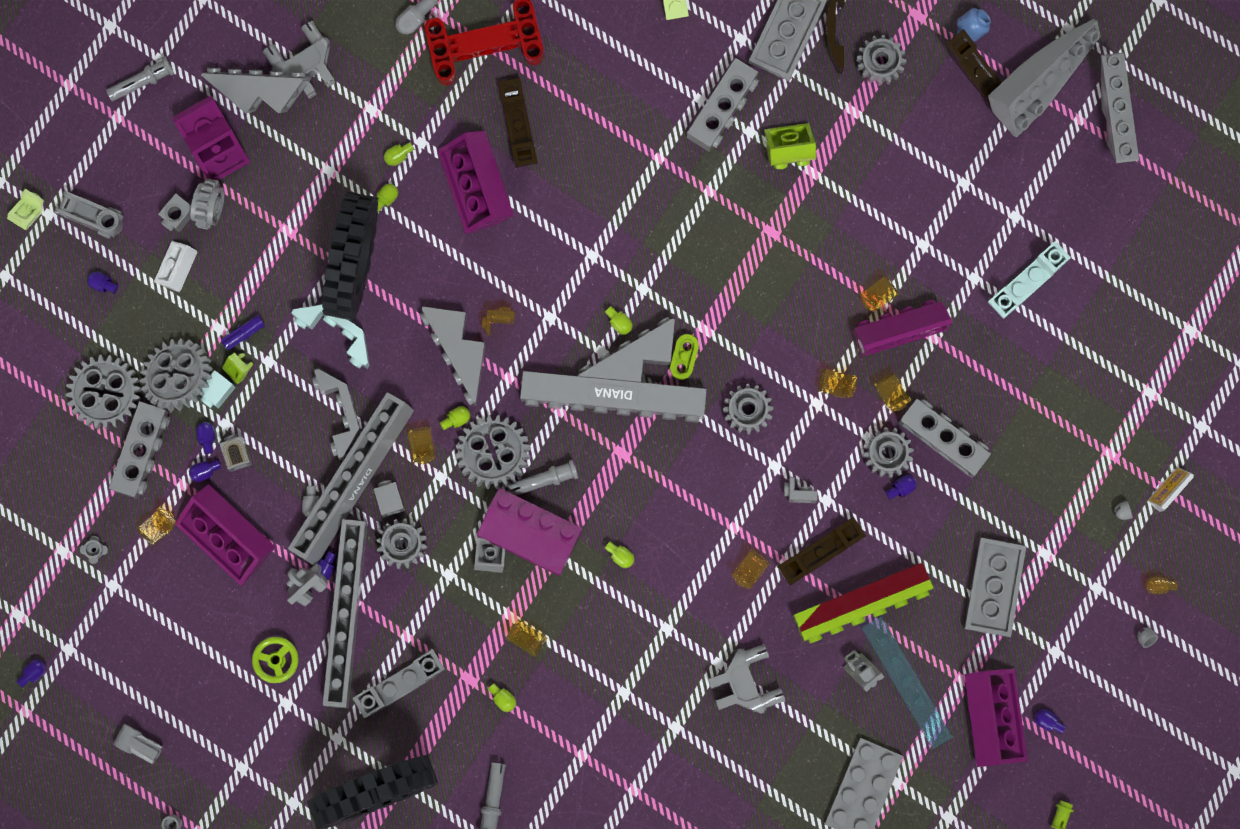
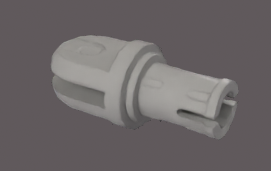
(414, 16)

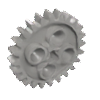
(179, 357)
(99, 411)
(473, 459)

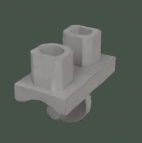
(302, 581)
(862, 670)

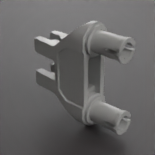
(311, 60)
(742, 683)

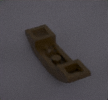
(835, 52)
(973, 64)
(517, 122)
(821, 551)

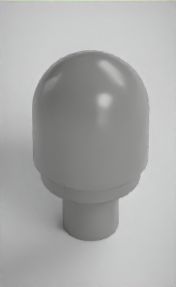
(309, 501)

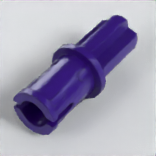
(242, 332)

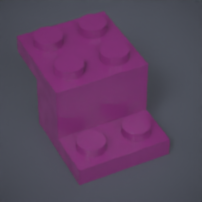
(210, 139)

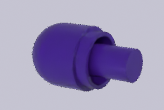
(101, 282)
(206, 436)
(203, 470)
(902, 487)
(326, 564)
(32, 672)
(1048, 721)

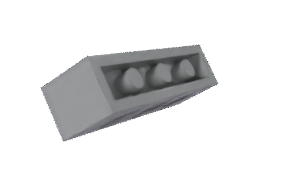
(736, 73)
(144, 415)
(949, 450)

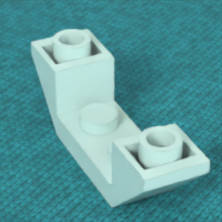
(1029, 280)
(358, 351)

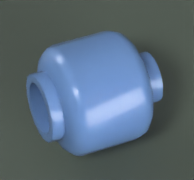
(975, 23)

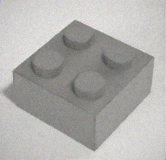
(488, 556)

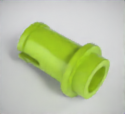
(1062, 815)

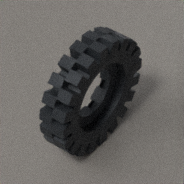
(350, 256)
(372, 792)

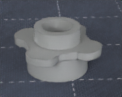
(87, 549)

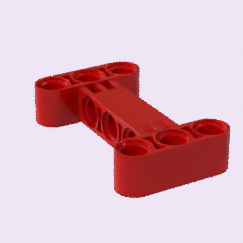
(484, 41)

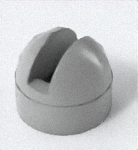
(1123, 511)
(1147, 637)
(169, 820)

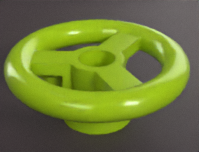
(287, 647)

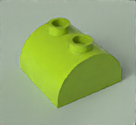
(790, 145)

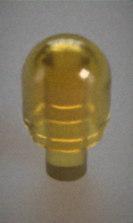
(1160, 585)

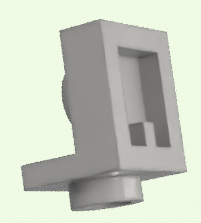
(803, 495)

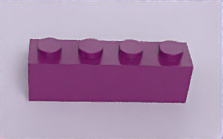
(475, 181)
(901, 328)
(529, 532)
(224, 534)
(995, 717)

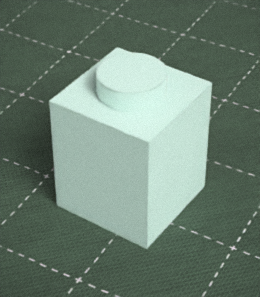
(218, 390)

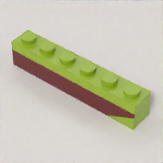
(863, 602)

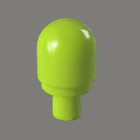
(397, 154)
(386, 195)
(619, 321)
(456, 418)
(620, 555)
(502, 698)

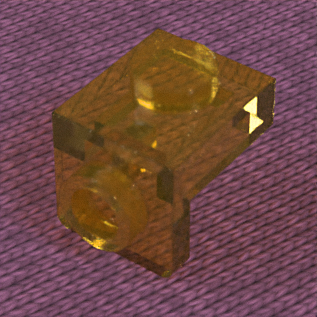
(879, 294)
(501, 315)
(837, 384)
(892, 392)
(421, 445)
(157, 526)
(750, 569)
(526, 638)

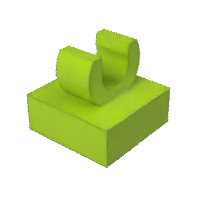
(236, 367)

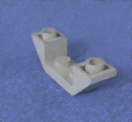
(344, 441)
(399, 684)

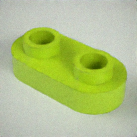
(683, 357)

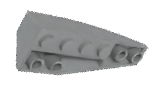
(1041, 77)

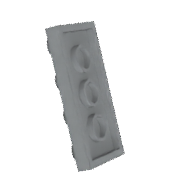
(786, 36)
(995, 587)
(864, 787)

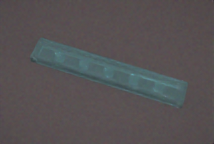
(906, 683)

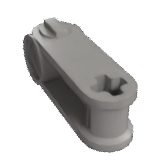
(90, 214)

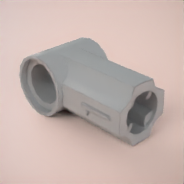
(134, 742)

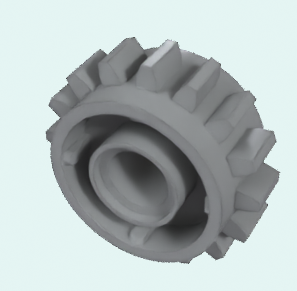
(886, 49)
(207, 204)
(748, 396)
(897, 444)
(399, 531)

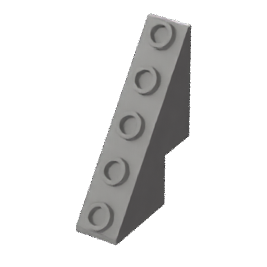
(252, 88)
(1118, 108)
(463, 354)
(627, 363)

